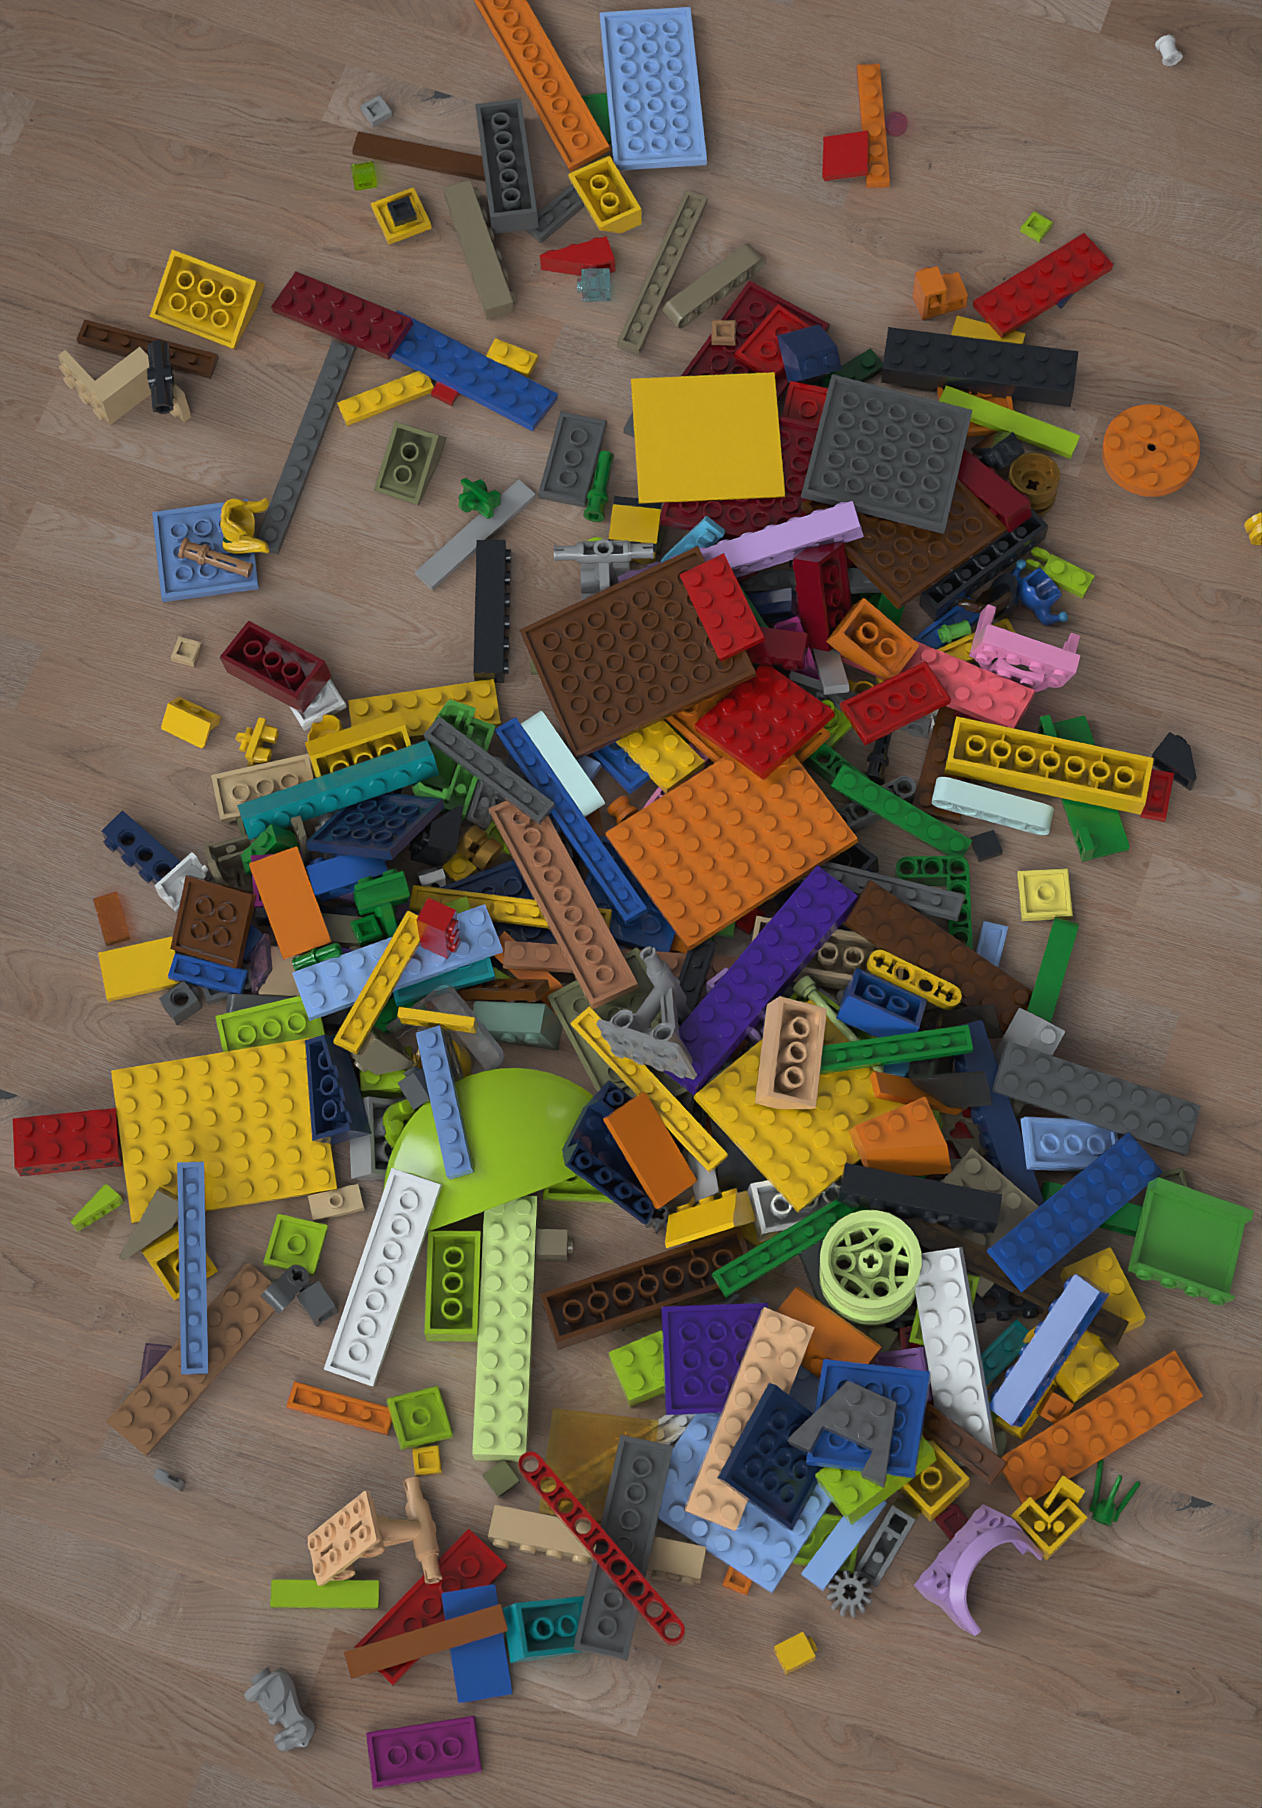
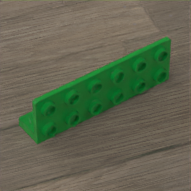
(1094, 828)

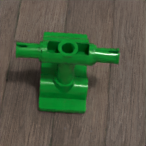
(381, 897)

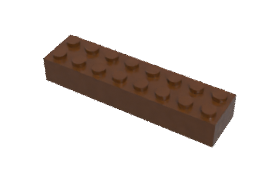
(640, 1289)

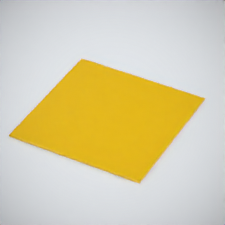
(707, 438)

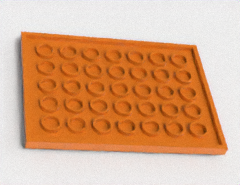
(729, 843)

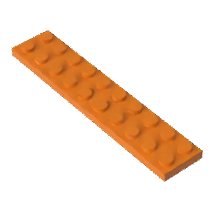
(545, 81)

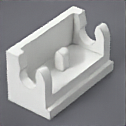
(171, 886)

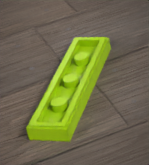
(333, 1595)

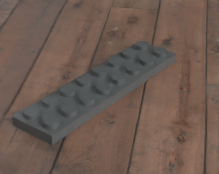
(1095, 1098)
(631, 1523)

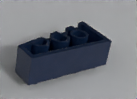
(333, 1093)

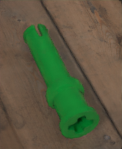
(597, 495)

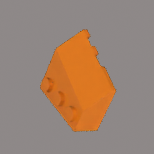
(903, 1141)

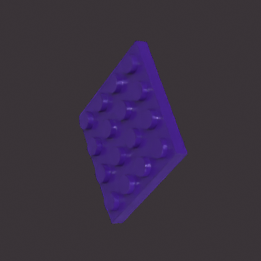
(704, 1353)

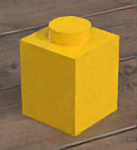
(795, 1652)

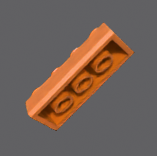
(832, 1335)

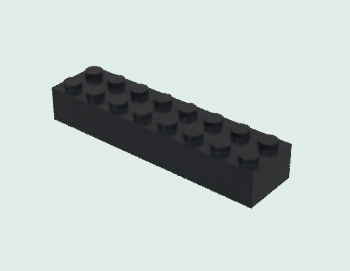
(979, 366)

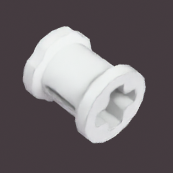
(1168, 50)

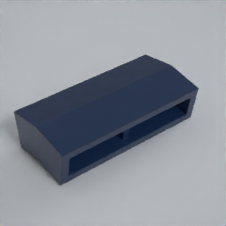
(775, 604)

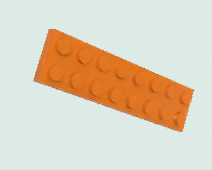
(1100, 1427)

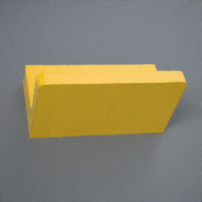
(189, 721)
(1063, 1490)

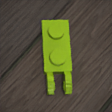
(1061, 572)

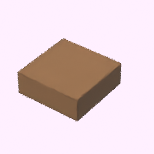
(723, 332)

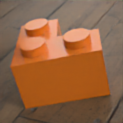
(938, 293)

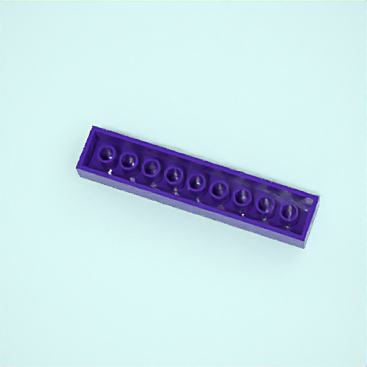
(762, 974)

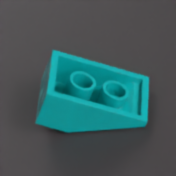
(542, 1628)

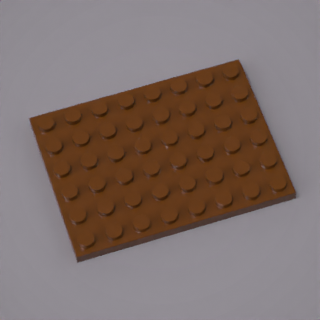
(629, 657)

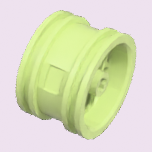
(869, 1267)

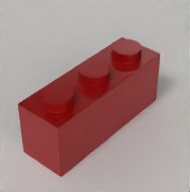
(438, 928)

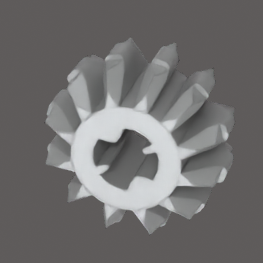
(859, 1596)

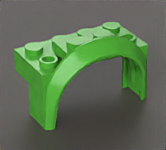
(463, 782)

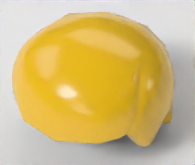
(328, 725)

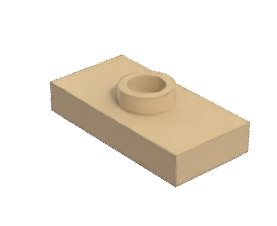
(336, 1203)

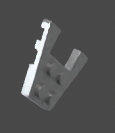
(859, 1418)

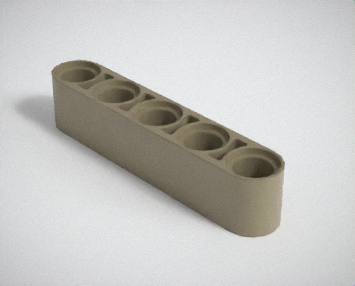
(713, 286)

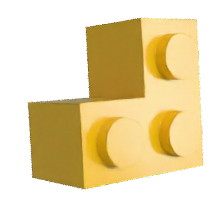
(1049, 1531)

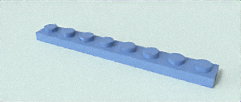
(192, 1268)

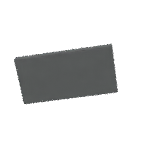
(572, 459)

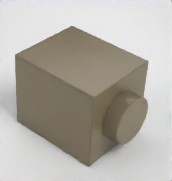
(553, 1245)

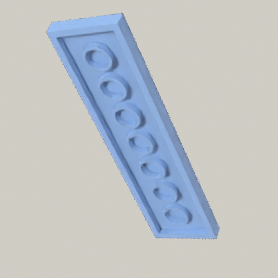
(339, 981)

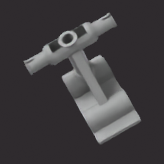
(602, 561)
(632, 1035)

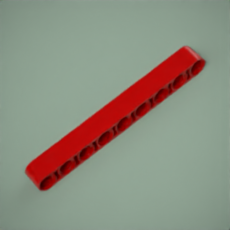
(611, 1557)

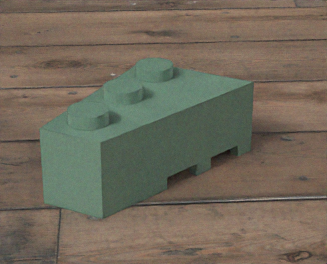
(520, 1023)

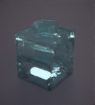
(594, 285)

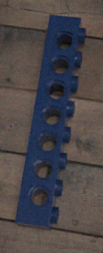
(125, 828)

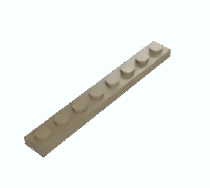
(662, 272)

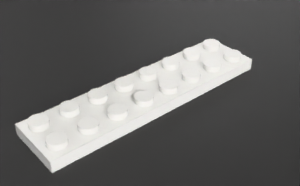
(383, 1277)
(953, 1344)

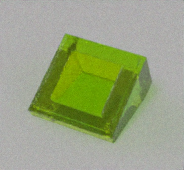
(364, 176)

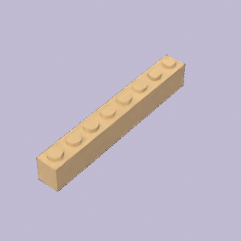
(548, 1534)

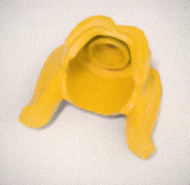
(239, 526)

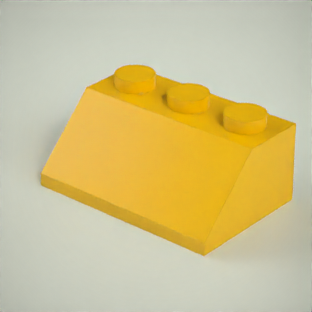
(607, 196)
(709, 1217)

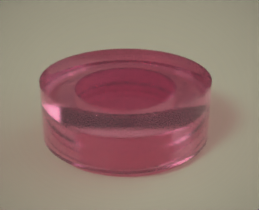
(896, 124)

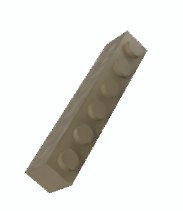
(479, 250)

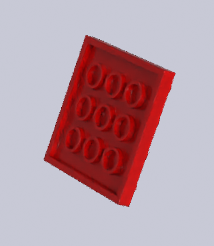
(764, 721)

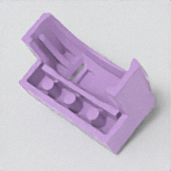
(949, 1574)

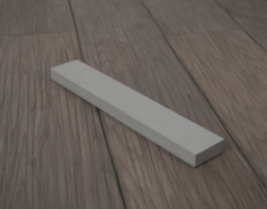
(464, 543)

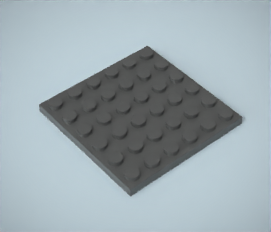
(887, 453)

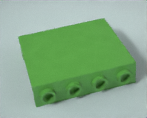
(1188, 1240)

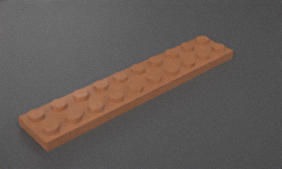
(565, 905)

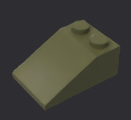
(409, 462)

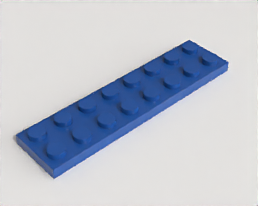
(475, 375)
(1074, 1212)

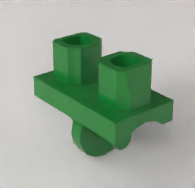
(477, 499)

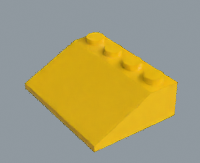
(206, 299)

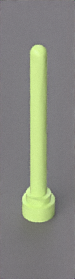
(807, 989)

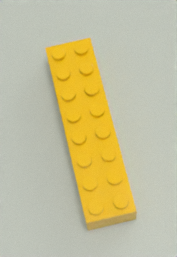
(1049, 765)

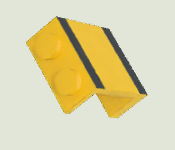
(635, 523)

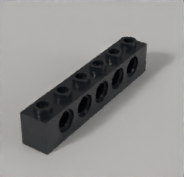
(983, 567)
(1002, 1311)

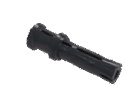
(878, 760)

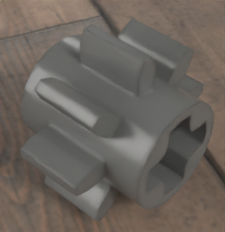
(657, 1223)

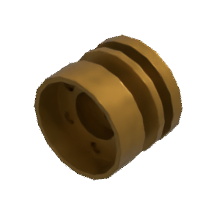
(1037, 478)

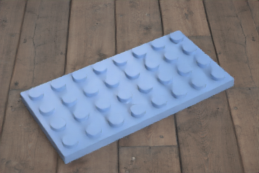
(652, 88)

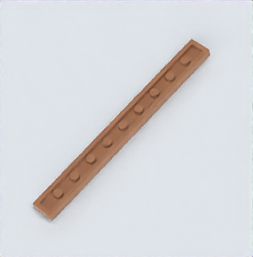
(550, 958)

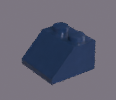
(808, 353)

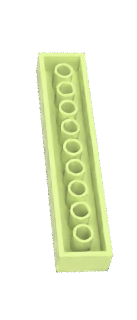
(505, 1331)

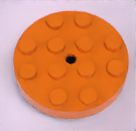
(1150, 450)

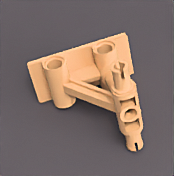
(361, 1533)

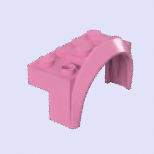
(1016, 649)

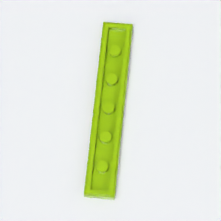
(1006, 420)

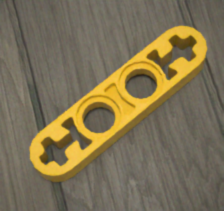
(915, 976)

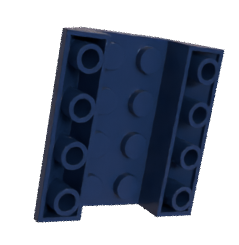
(598, 1158)

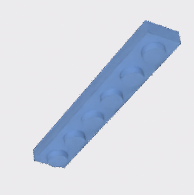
(445, 1102)

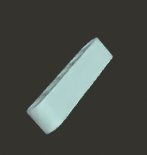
(563, 763)
(992, 806)

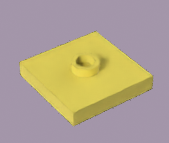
(1044, 894)

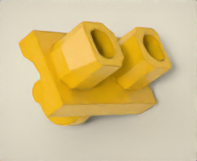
(255, 752)

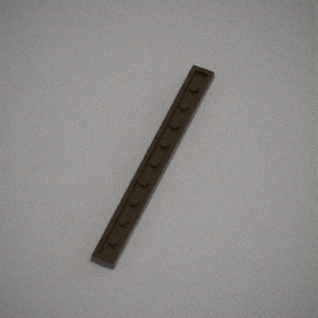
(977, 1260)

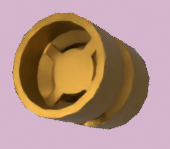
(483, 856)

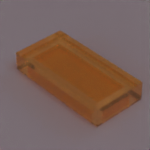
(111, 918)

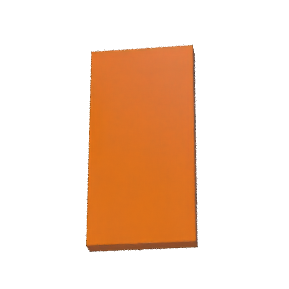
(290, 902)
(650, 1150)

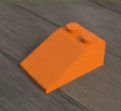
(872, 640)

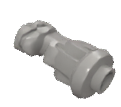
(279, 1699)

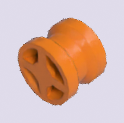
(621, 809)

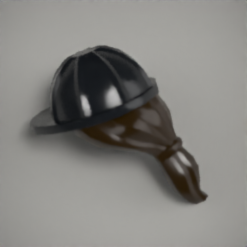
(1001, 594)

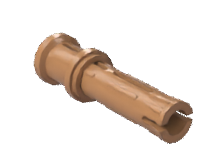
(204, 552)

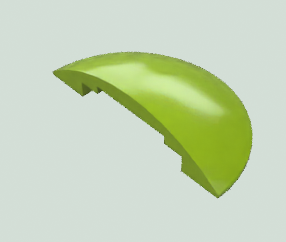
(514, 1135)

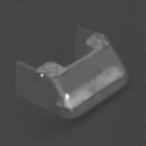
(481, 1046)

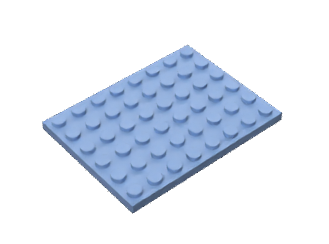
(759, 1545)

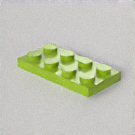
(267, 1025)

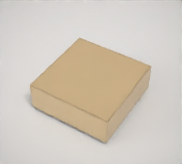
(186, 651)

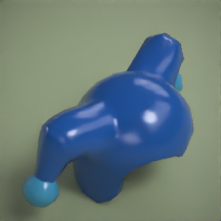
(1038, 594)

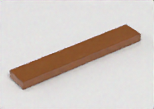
(426, 1641)

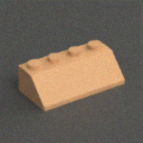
(791, 1054)

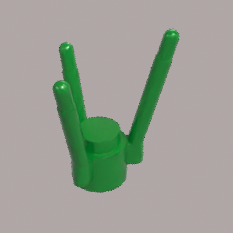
(1105, 1510)

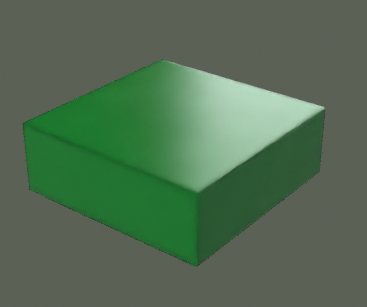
(366, 930)

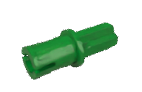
(317, 956)

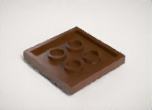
(213, 921)

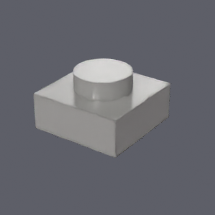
(376, 111)

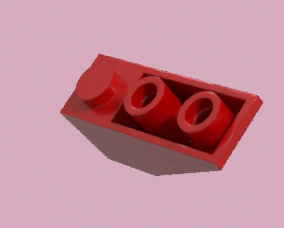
(586, 255)

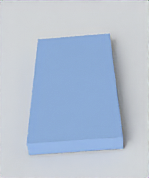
(1063, 1143)

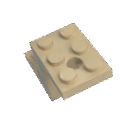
(118, 388)

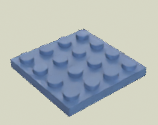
(184, 577)

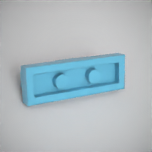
(704, 534)

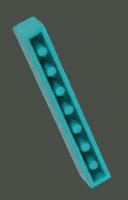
(339, 789)

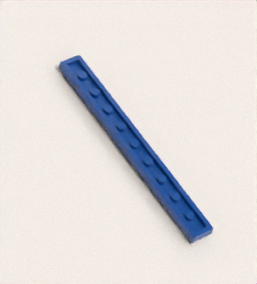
(571, 821)

